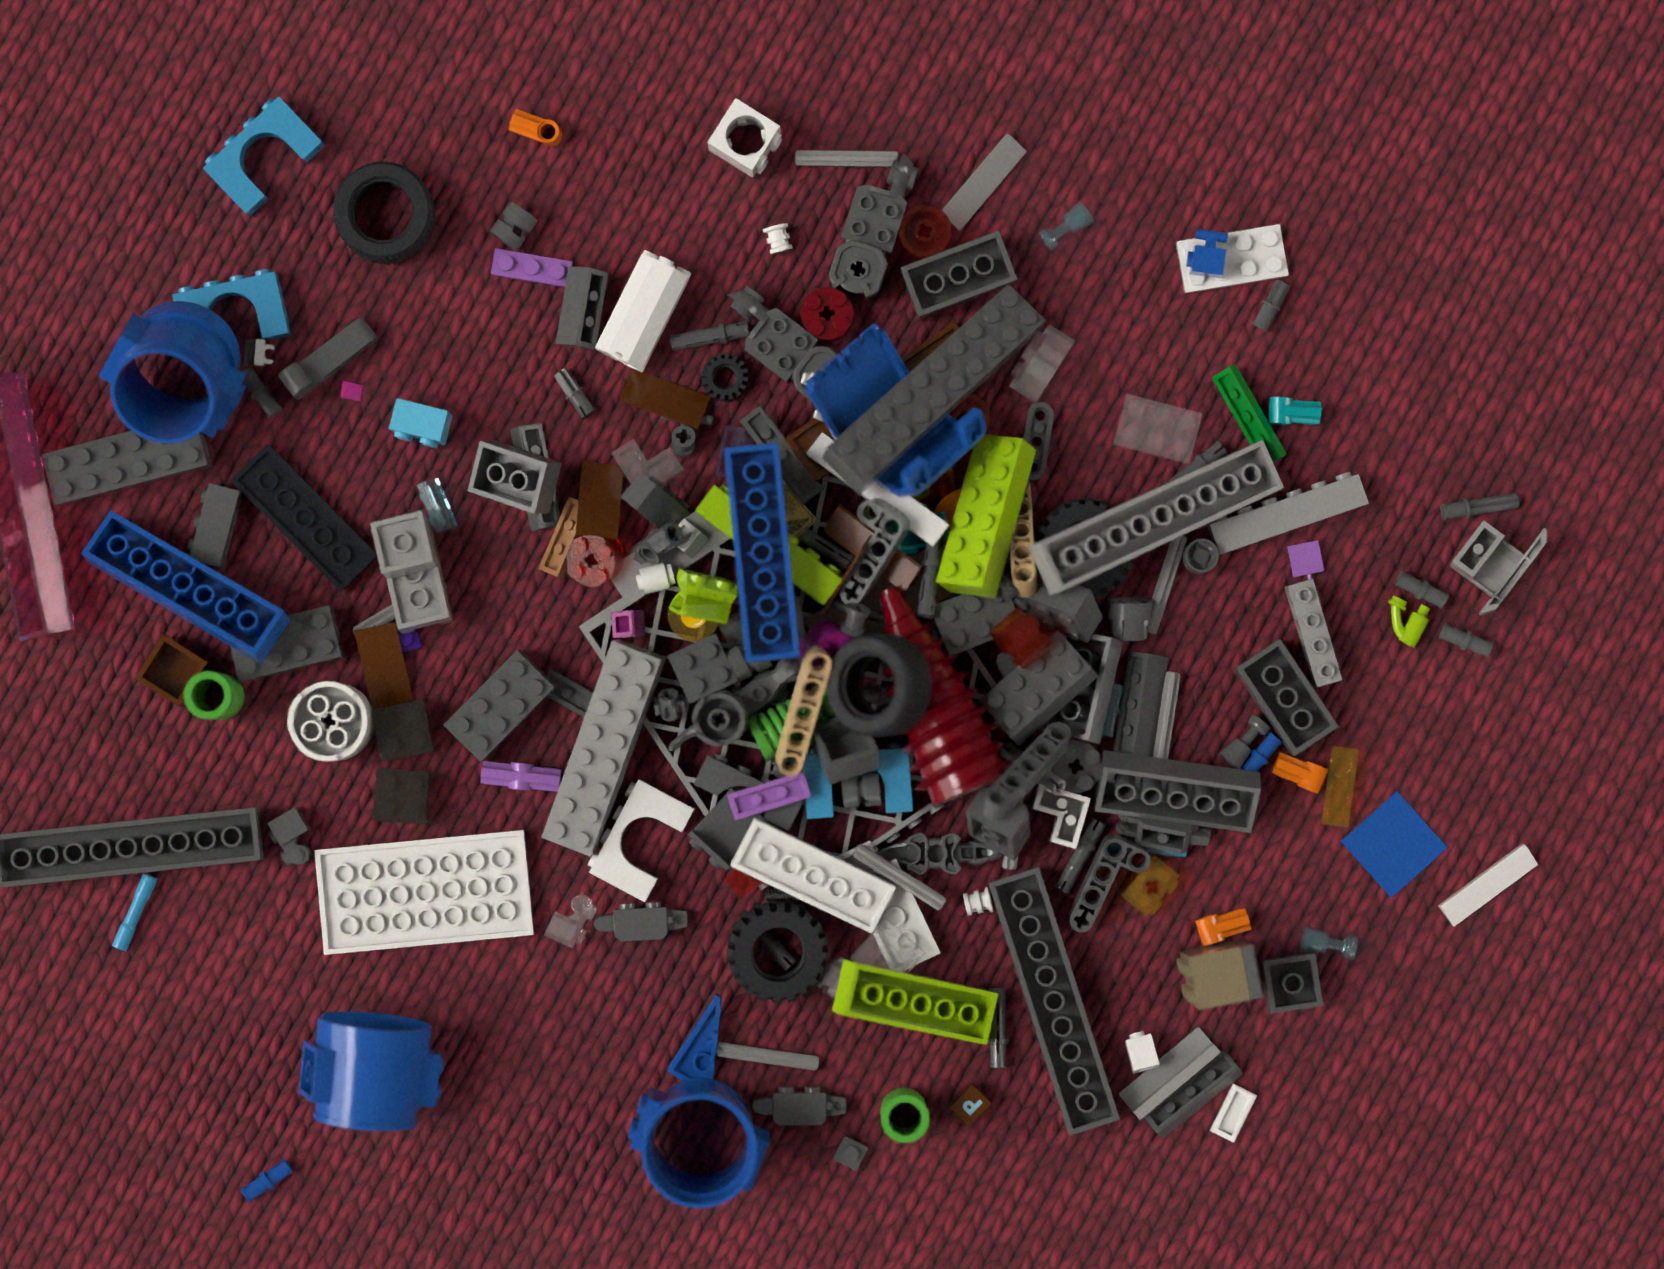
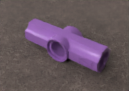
(521, 776)

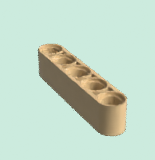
(1024, 568)
(800, 699)

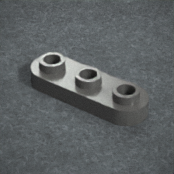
(1042, 430)

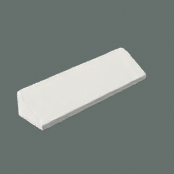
(1488, 884)

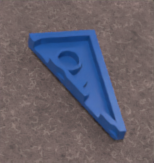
(698, 1051)

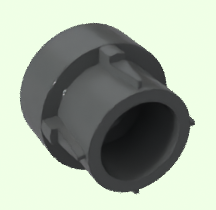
(1129, 617)

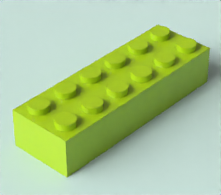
(986, 516)
(806, 570)
(914, 1002)

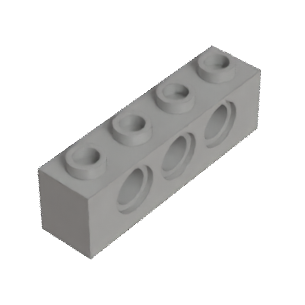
(1313, 633)

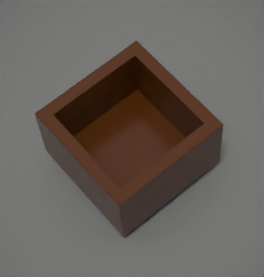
(171, 668)

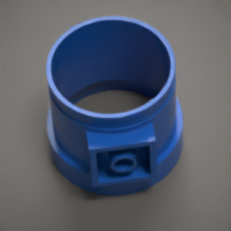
(193, 336)
(370, 1070)
(689, 1188)

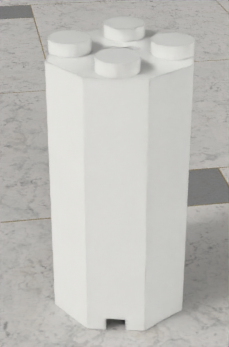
(643, 311)

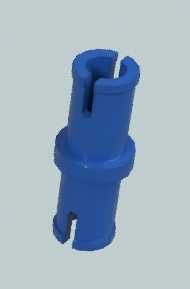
(1262, 753)
(266, 1180)

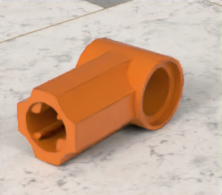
(533, 127)
(1305, 774)
(1217, 927)

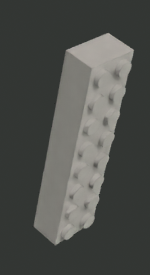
(604, 747)

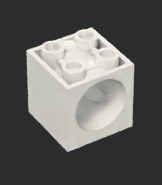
(740, 115)

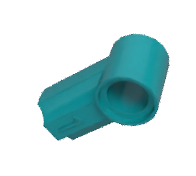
(1288, 411)

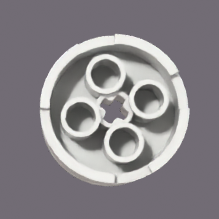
(349, 710)

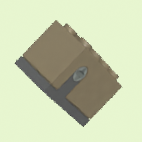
(1219, 974)

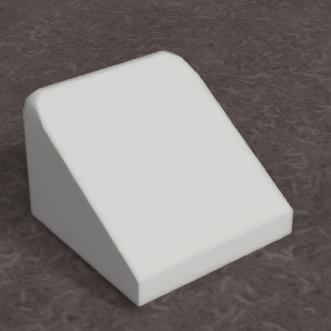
(693, 539)

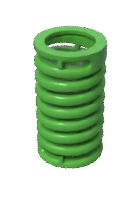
(195, 695)
(770, 729)
(910, 1133)

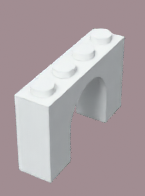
(611, 862)

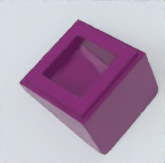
(628, 623)

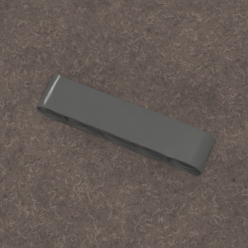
(1026, 771)

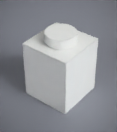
(1141, 1052)

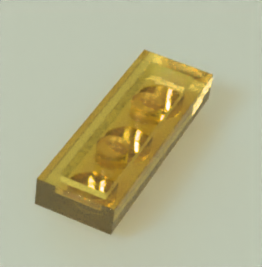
(1339, 786)

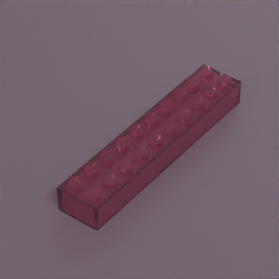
(27, 522)

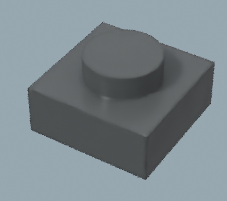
(850, 1152)

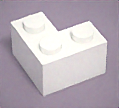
(1069, 812)

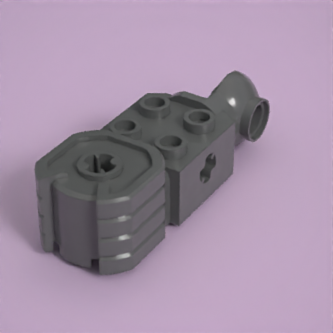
(872, 232)
(779, 340)

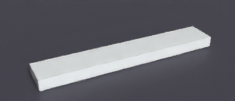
(922, 521)

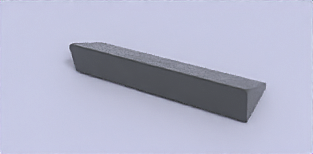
(532, 439)
(1194, 1094)

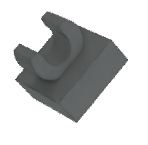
(255, 353)

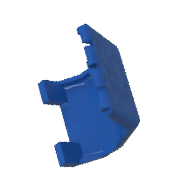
(859, 381)

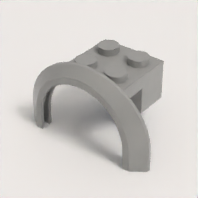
(1494, 563)

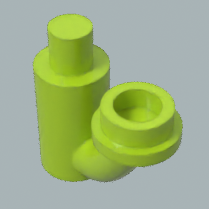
(1415, 626)

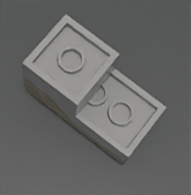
(412, 571)

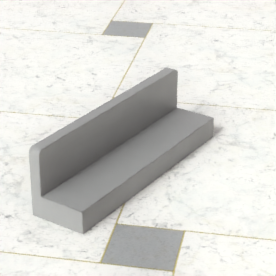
(1173, 1071)

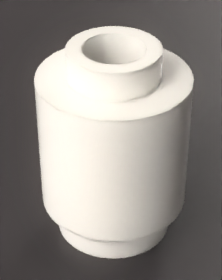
(655, 578)

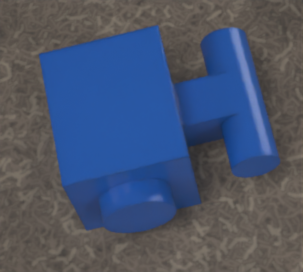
(1207, 259)

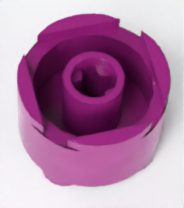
(826, 635)

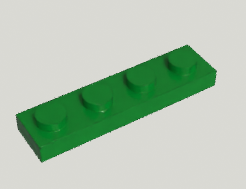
(1247, 411)

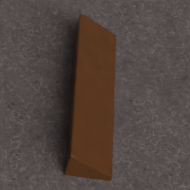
(852, 535)

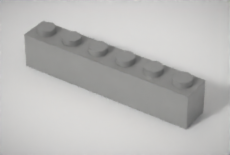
(1288, 514)

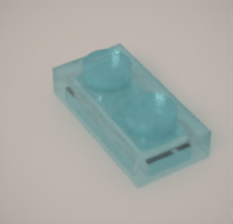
(436, 505)

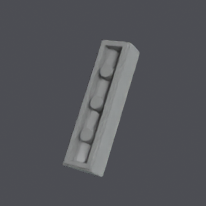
(983, 181)

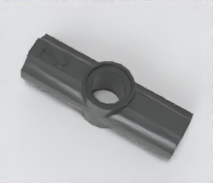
(657, 543)

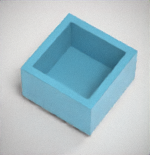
(420, 422)

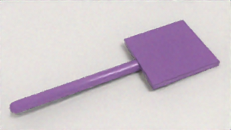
(1305, 559)

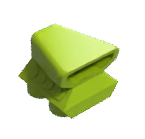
(703, 596)

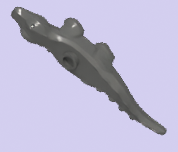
(758, 694)
(921, 853)

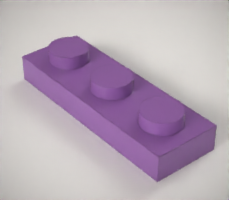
(530, 267)
(769, 795)

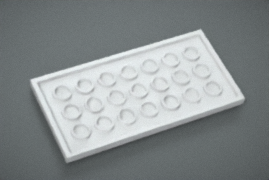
(424, 892)

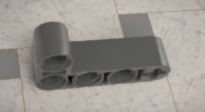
(328, 359)
(870, 554)
(1104, 883)

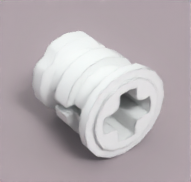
(778, 238)
(978, 901)

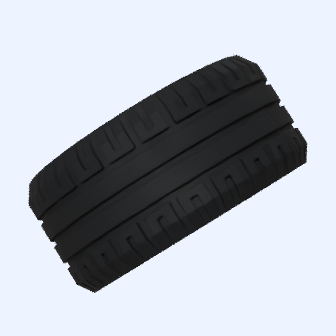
(355, 188)
(847, 690)

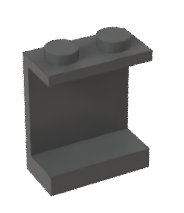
(721, 834)

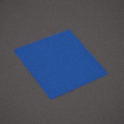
(1394, 844)

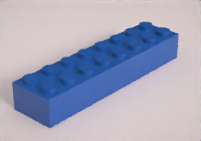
(762, 552)
(186, 587)

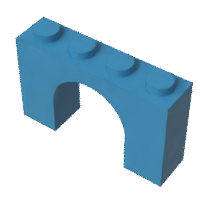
(228, 165)
(262, 290)
(892, 768)

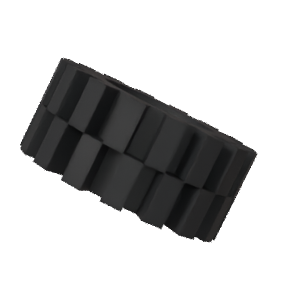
(725, 361)

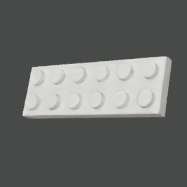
(813, 875)

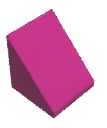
(351, 391)

